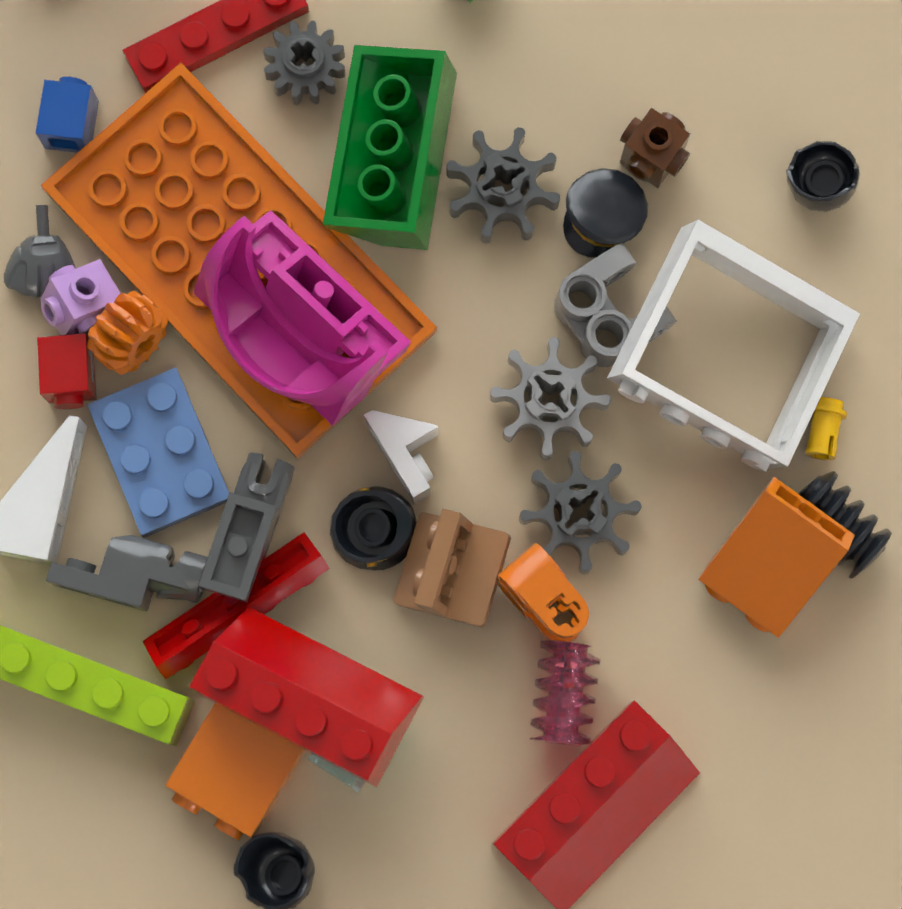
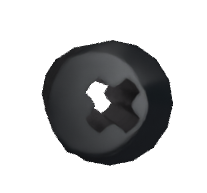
(865, 544)

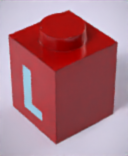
(66, 370)

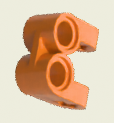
(536, 584)

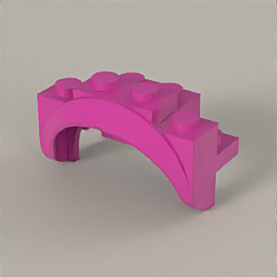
(298, 324)

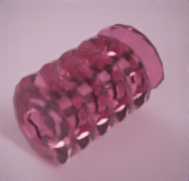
(564, 693)

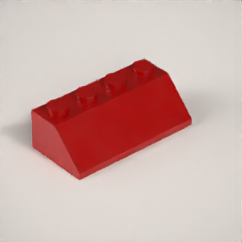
(307, 694)
(597, 806)

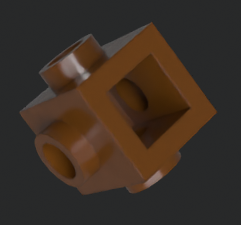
(651, 161)

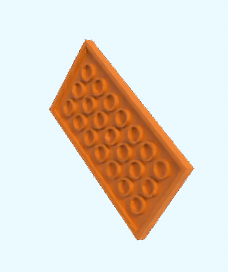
(168, 187)

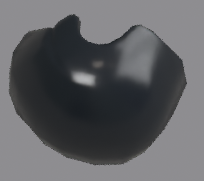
(823, 176)
(275, 870)

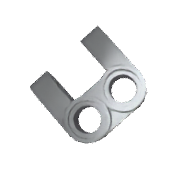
(602, 315)

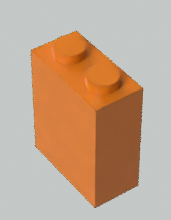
(776, 558)
(233, 772)

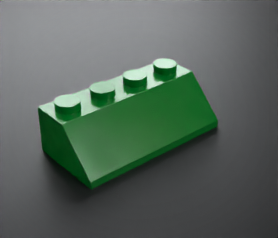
(391, 145)

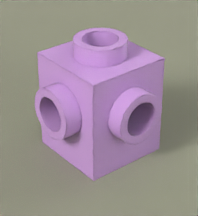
(77, 297)

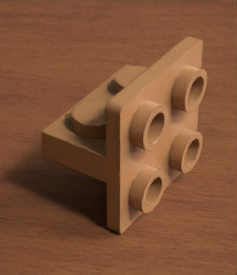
(452, 568)

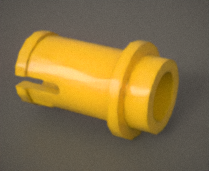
(825, 429)

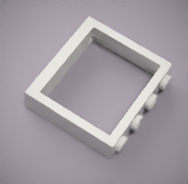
(773, 283)

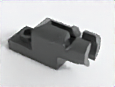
(246, 529)
(132, 573)

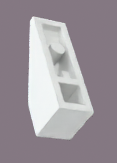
(39, 501)

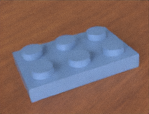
(159, 452)

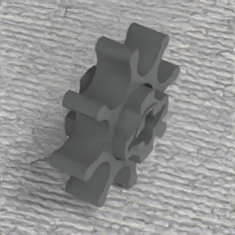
(493, 201)
(561, 496)

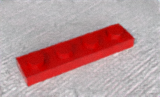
(208, 36)
(195, 630)

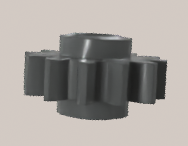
(304, 79)

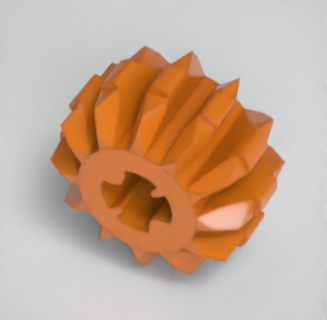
(127, 332)

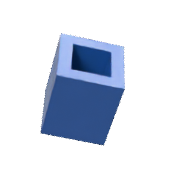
(67, 114)

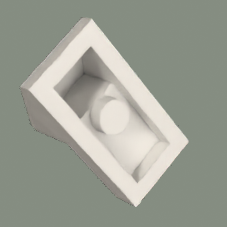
(396, 439)

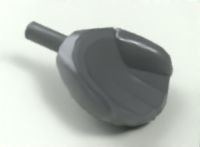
(36, 259)

